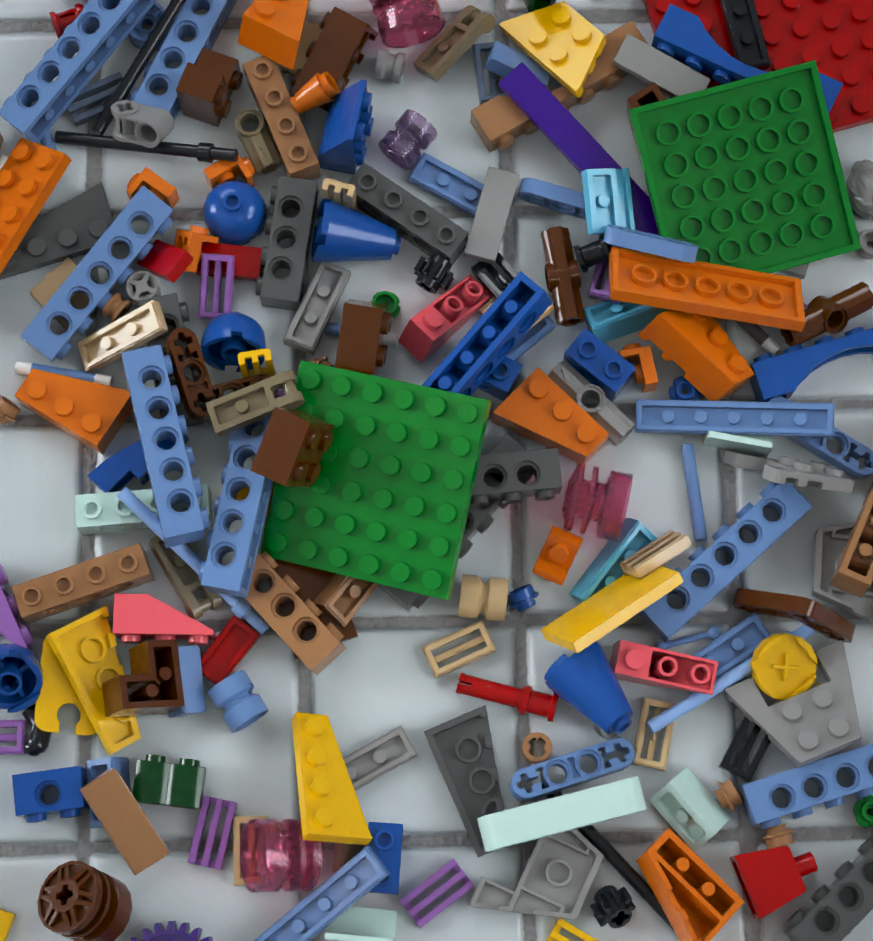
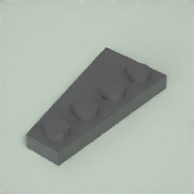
(62, 233)
(469, 769)

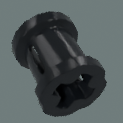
(592, 253)

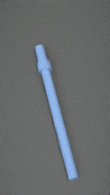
(239, 605)
(721, 683)

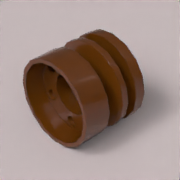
(84, 903)

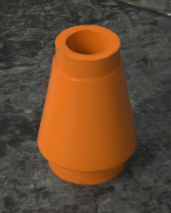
(316, 92)

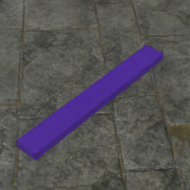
(569, 135)

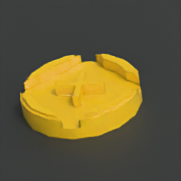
(783, 666)

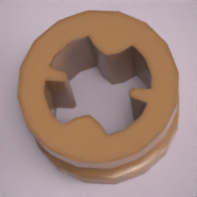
(116, 307)
(547, 748)

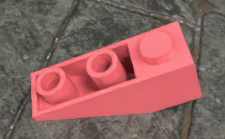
(443, 318)
(147, 617)
(662, 668)

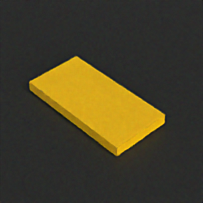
(610, 608)

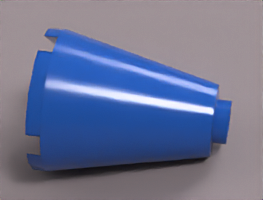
(351, 236)
(591, 688)

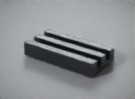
(484, 279)
(736, 769)

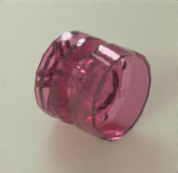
(407, 21)
(597, 502)
(278, 857)

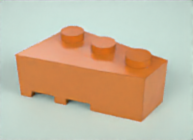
(274, 29)
(701, 351)
(77, 406)
(550, 417)
(687, 889)

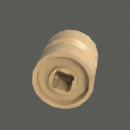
(483, 598)

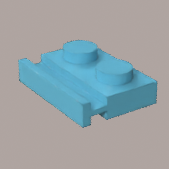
(607, 199)

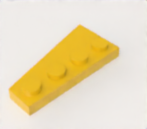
(89, 659)
(324, 786)

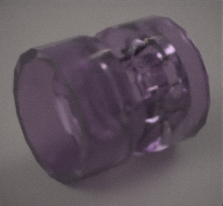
(411, 135)

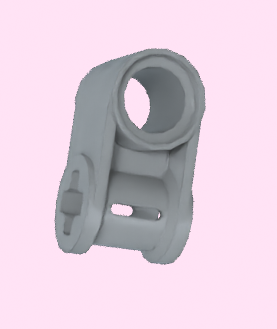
(140, 123)

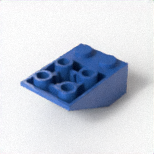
(346, 130)

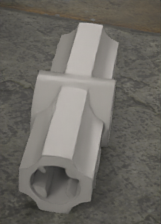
(605, 414)

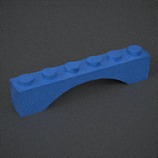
(687, 41)
(783, 373)

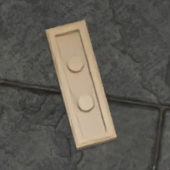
(122, 335)

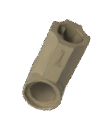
(258, 142)

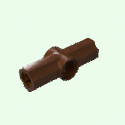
(562, 276)
(831, 313)

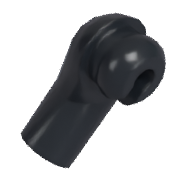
(38, 739)

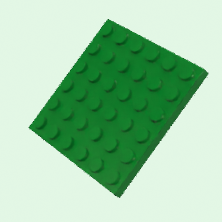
(748, 171)
(387, 487)

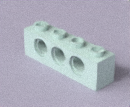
(108, 514)

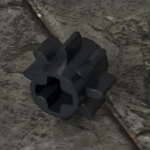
(433, 273)
(612, 906)

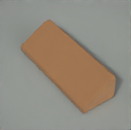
(344, 597)
(124, 821)

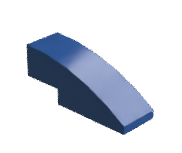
(125, 465)

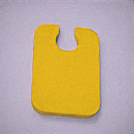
(56, 692)

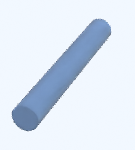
(693, 492)

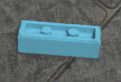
(616, 320)
(606, 565)

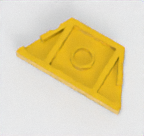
(558, 42)

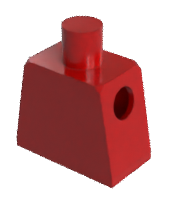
(772, 877)

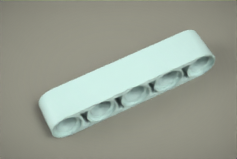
(561, 814)

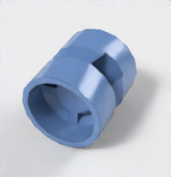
(238, 701)

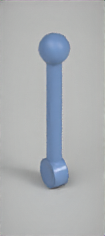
(712, 633)

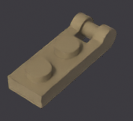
(453, 42)
(254, 403)
(184, 580)

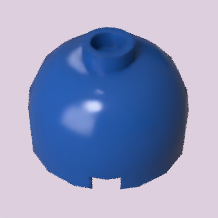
(235, 212)
(229, 336)
(19, 677)

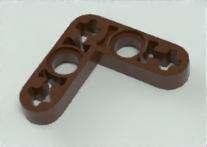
(203, 387)
(798, 608)

